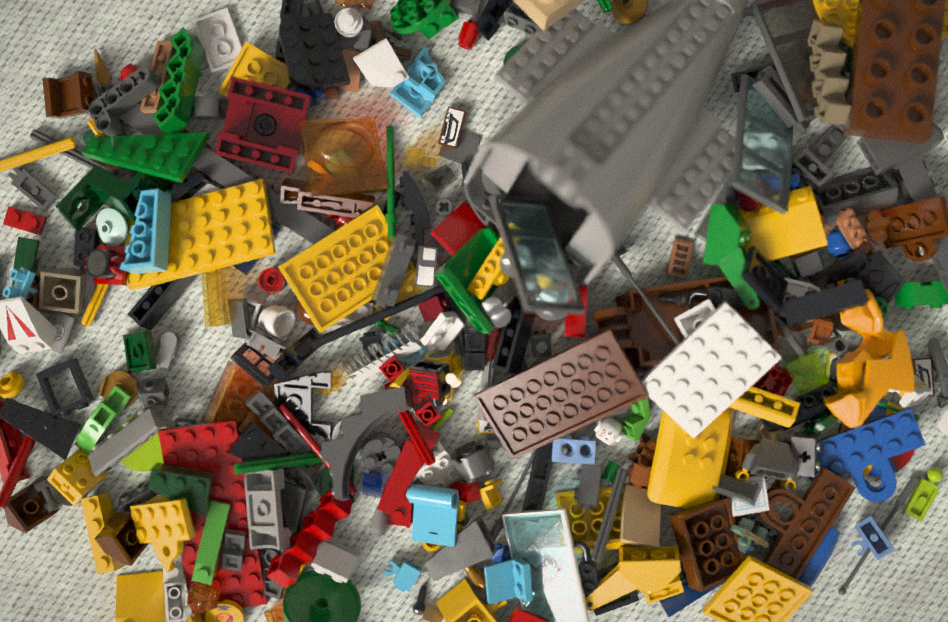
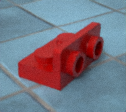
(402, 514)

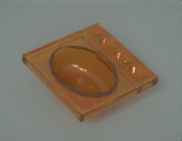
(342, 156)

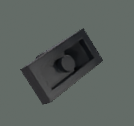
(189, 187)

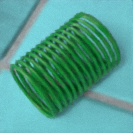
(605, 476)

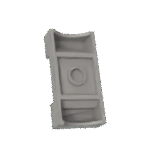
(265, 509)

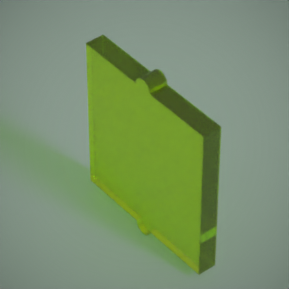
(807, 372)

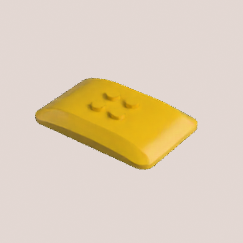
(688, 466)

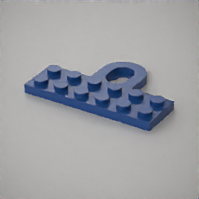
(871, 445)

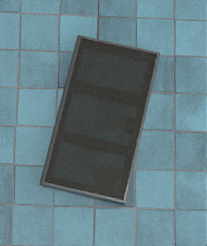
(786, 33)

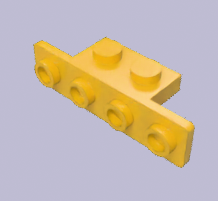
(489, 273)

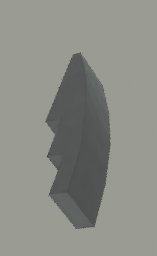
(277, 423)

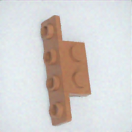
(853, 231)

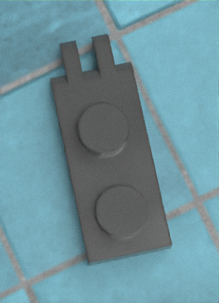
(33, 188)

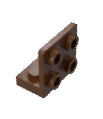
(738, 449)

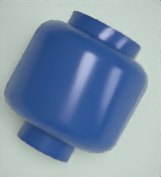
(837, 244)

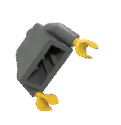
(770, 460)

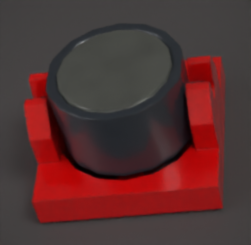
(105, 264)

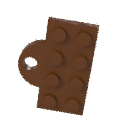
(917, 226)

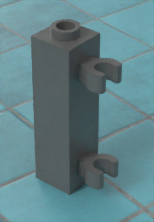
(393, 270)

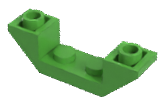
(635, 423)

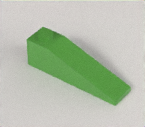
(211, 543)

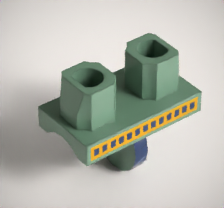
(749, 538)

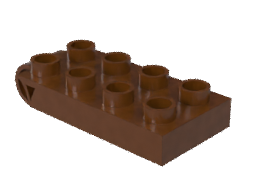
(895, 69)
(644, 336)

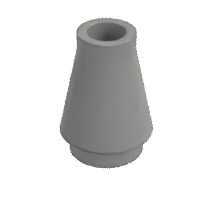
(379, 523)

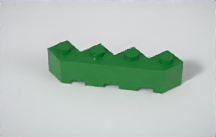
(181, 87)
(921, 293)

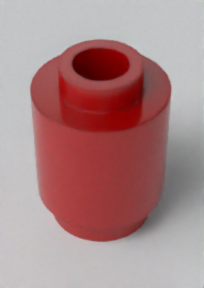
(468, 35)

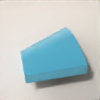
(423, 83)

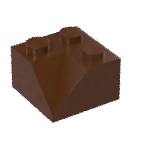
(120, 539)

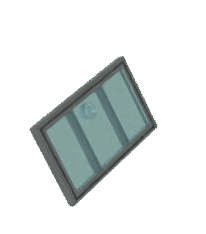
(536, 255)

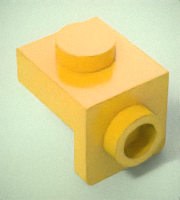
(490, 493)

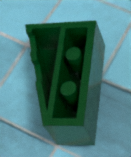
(183, 483)

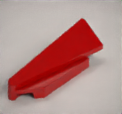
(9, 446)
(404, 471)

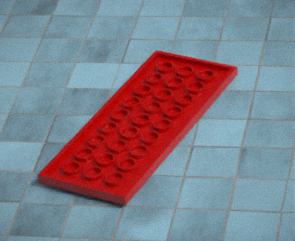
(205, 449)

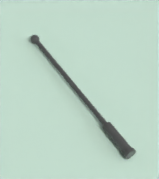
(627, 273)
(899, 502)
(498, 525)

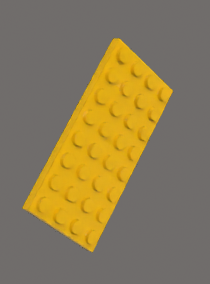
(213, 233)

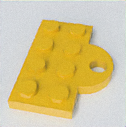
(164, 526)

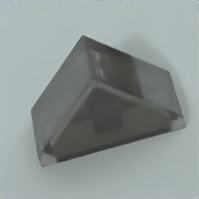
(439, 180)

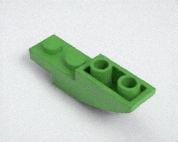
(102, 419)

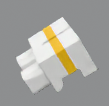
(920, 393)

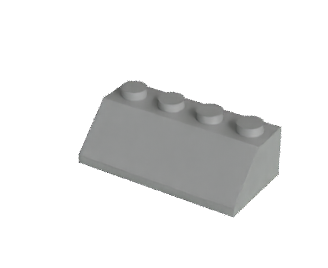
(126, 441)

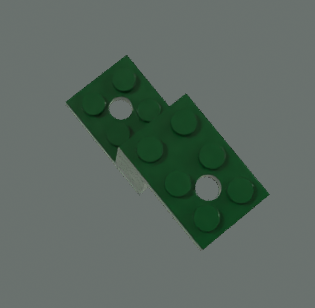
(102, 188)

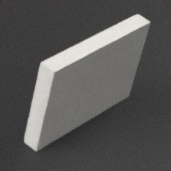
(219, 39)

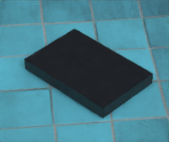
(764, 279)

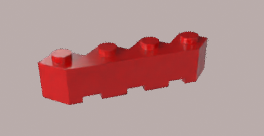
(303, 546)

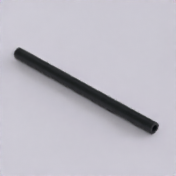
(377, 316)

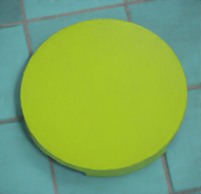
(145, 456)

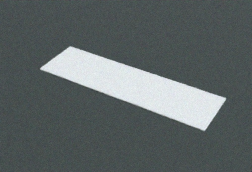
(406, 351)

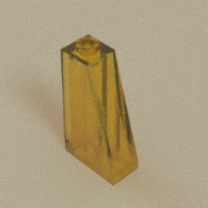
(215, 298)

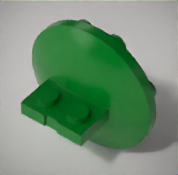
(422, 15)

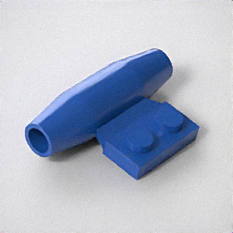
(819, 558)

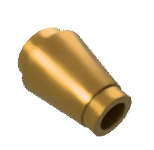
(476, 576)

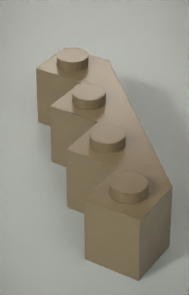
(827, 64)

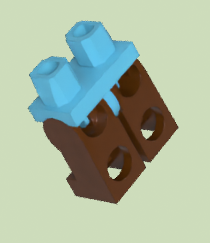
(26, 286)

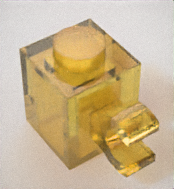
(415, 159)

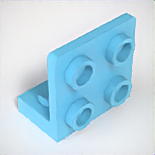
(508, 580)

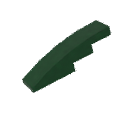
(26, 254)

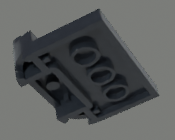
(313, 52)

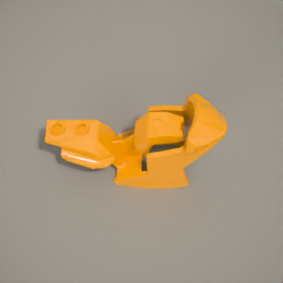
(865, 374)

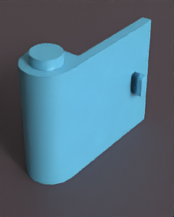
(434, 514)

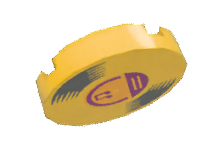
(225, 612)

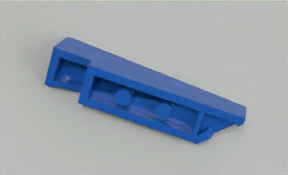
(680, 601)

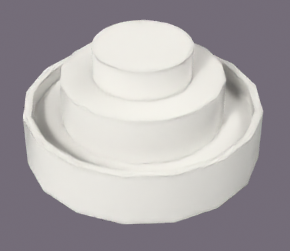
(349, 22)

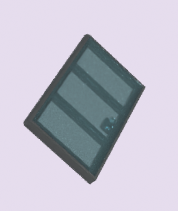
(761, 150)

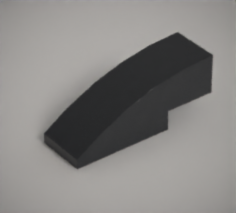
(293, 357)

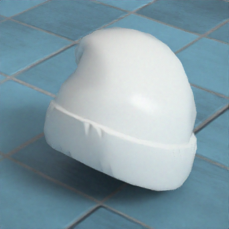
(277, 321)

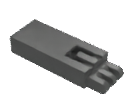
(772, 90)

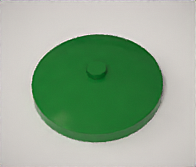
(321, 599)

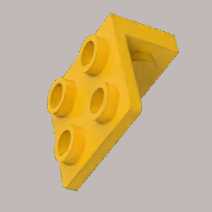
(75, 477)

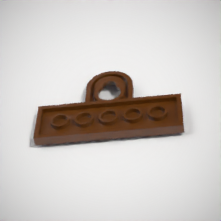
(808, 523)

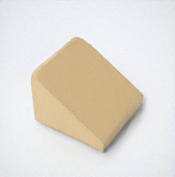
(432, 614)

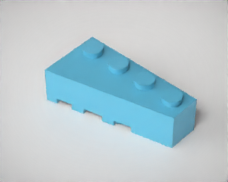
(150, 234)

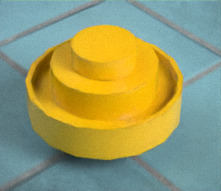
(11, 384)

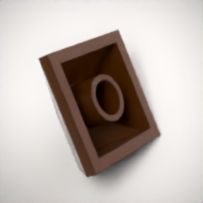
(27, 509)

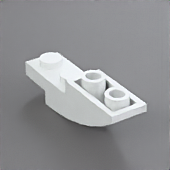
(174, 593)

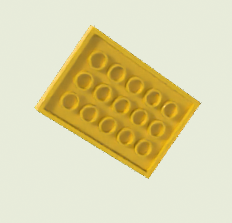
(340, 269)

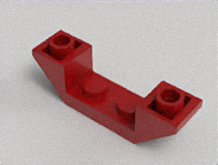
(421, 405)

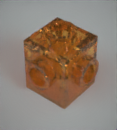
(202, 598)

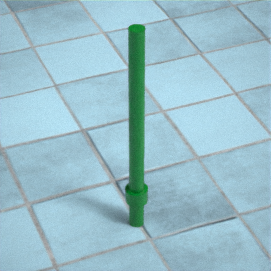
(391, 217)

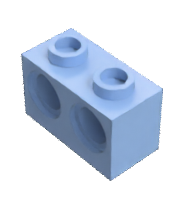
(573, 453)

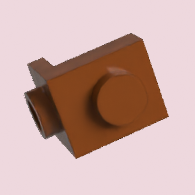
(821, 331)

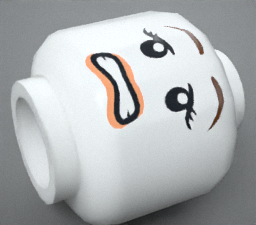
(608, 430)

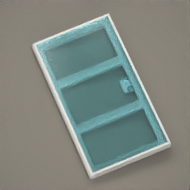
(547, 544)

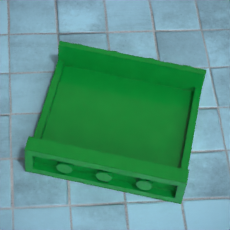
(461, 270)

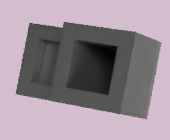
(209, 107)

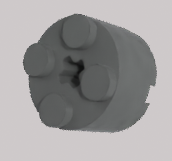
(375, 444)
(473, 461)

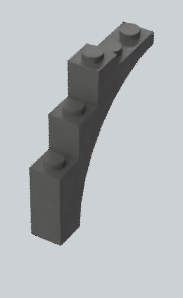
(355, 430)

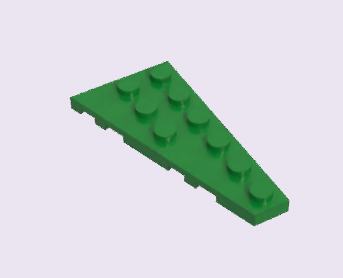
(158, 154)

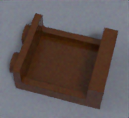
(68, 95)

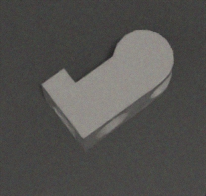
(169, 346)

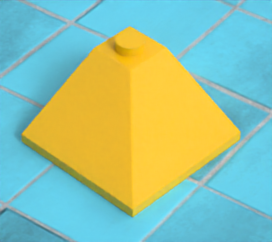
(140, 597)

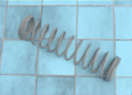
(411, 324)

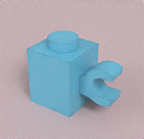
(405, 574)

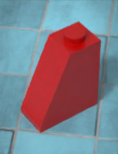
(575, 323)

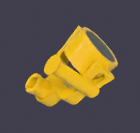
(454, 378)

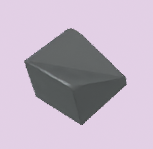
(364, 40)

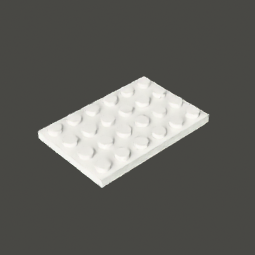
(709, 370)

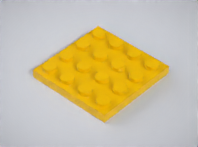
(757, 595)

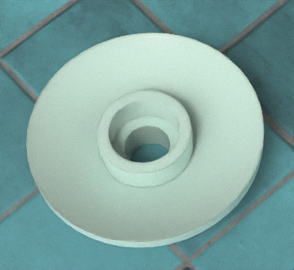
(111, 227)

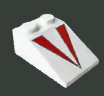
(25, 327)

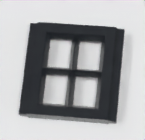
(252, 368)

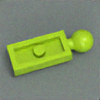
(923, 494)

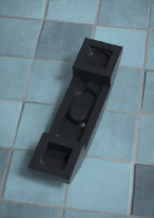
(490, 15)

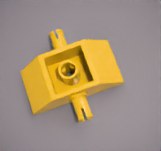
(465, 604)

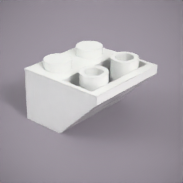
(335, 561)

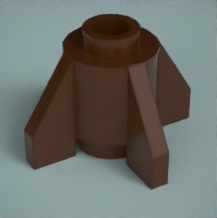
(644, 452)

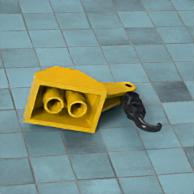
(638, 569)

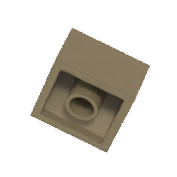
(62, 290)

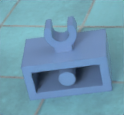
(873, 538)

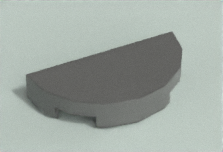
(936, 354)

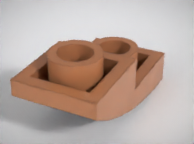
(353, 71)

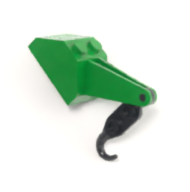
(725, 246)

